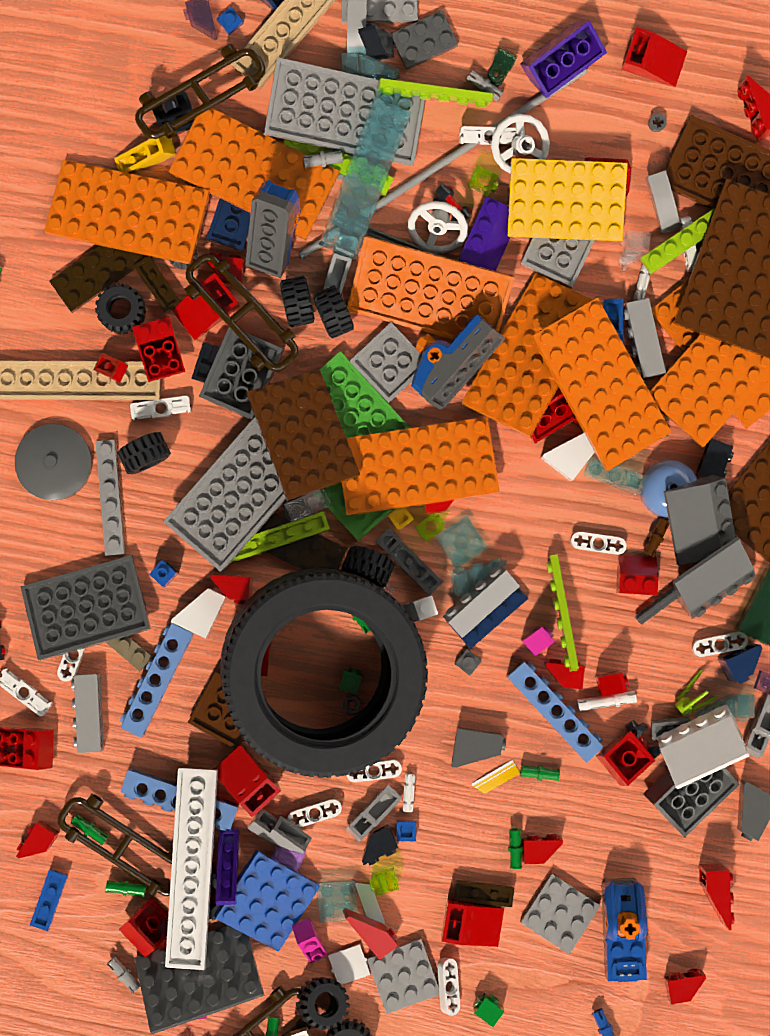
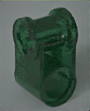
(501, 65)

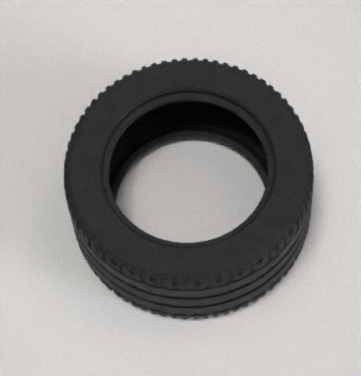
(368, 734)

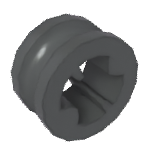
(653, 127)
(345, 704)

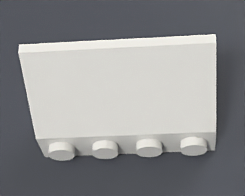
(702, 746)

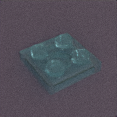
(461, 542)
(334, 898)

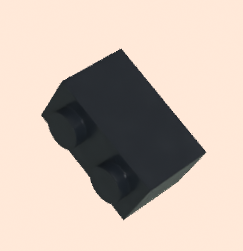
(715, 459)

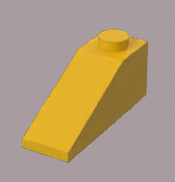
(145, 155)

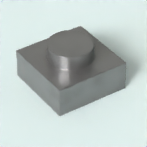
(468, 662)

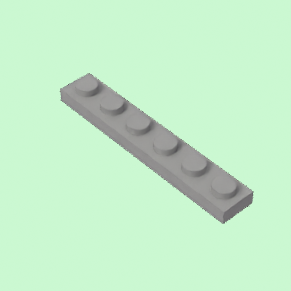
(110, 497)

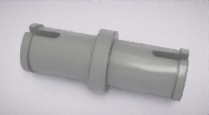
(484, 85)
(322, 159)
(123, 974)

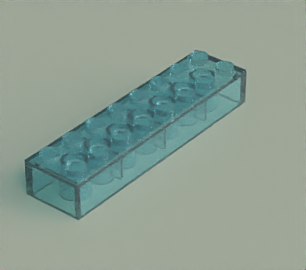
(364, 178)

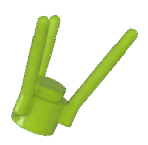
(687, 706)

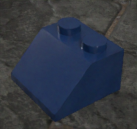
(741, 663)

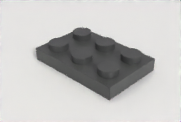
(424, 40)

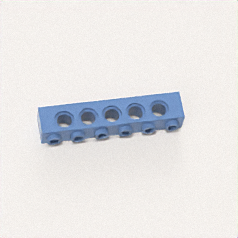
(139, 726)
(585, 750)
(131, 791)

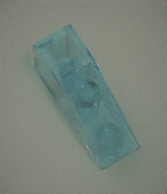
(368, 67)
(616, 477)
(465, 580)
(739, 704)

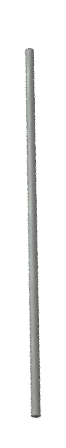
(445, 161)

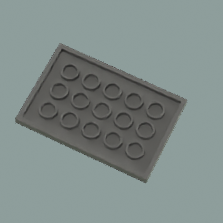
(85, 608)
(185, 995)

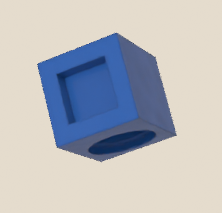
(163, 573)

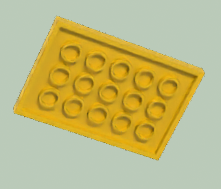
(567, 199)

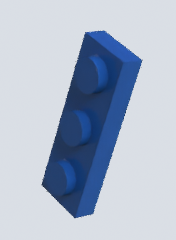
(49, 900)

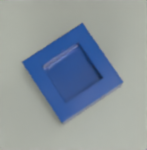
(230, 21)
(406, 830)

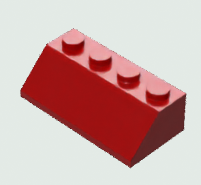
(556, 416)

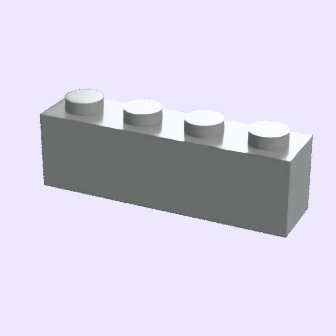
(644, 338)
(481, 600)
(88, 713)

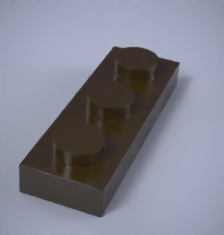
(157, 284)
(484, 893)

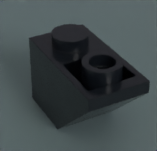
(377, 41)
(380, 843)

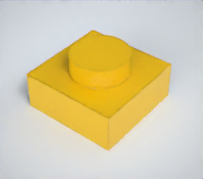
(400, 518)

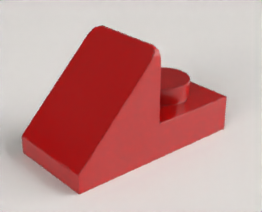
(110, 367)

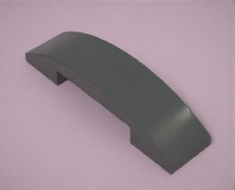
(409, 561)

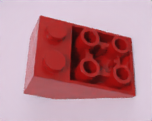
(654, 57)
(756, 106)
(198, 315)
(158, 349)
(26, 748)
(247, 780)
(716, 882)
(472, 924)

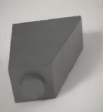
(475, 746)
(753, 811)

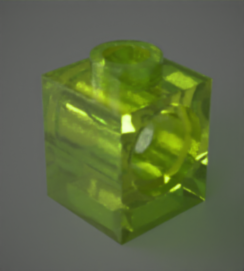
(479, 174)
(421, 528)
(384, 881)

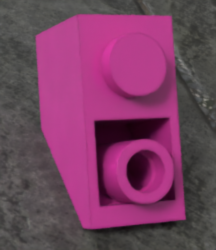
(538, 640)
(309, 940)

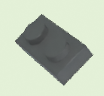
(660, 726)

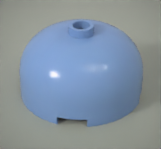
(659, 479)

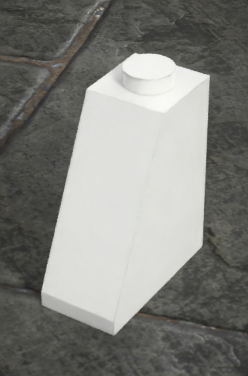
(570, 456)
(421, 608)
(202, 612)

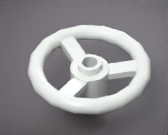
(528, 141)
(438, 225)

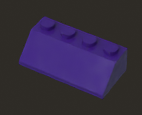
(564, 57)
(488, 236)

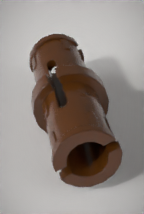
(656, 537)

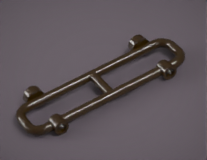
(230, 55)
(259, 359)
(93, 805)
(279, 997)

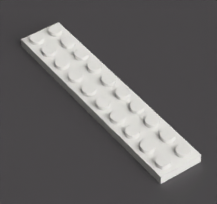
(191, 869)

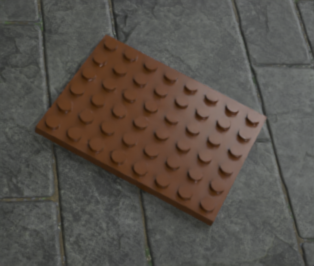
(731, 274)

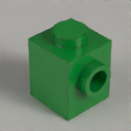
(351, 680)
(488, 1009)

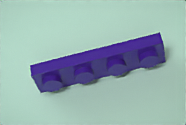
(227, 867)

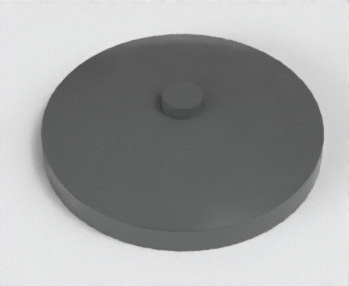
(53, 462)

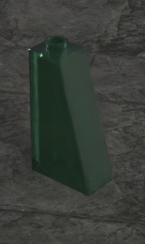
(756, 615)

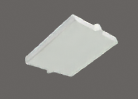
(349, 964)

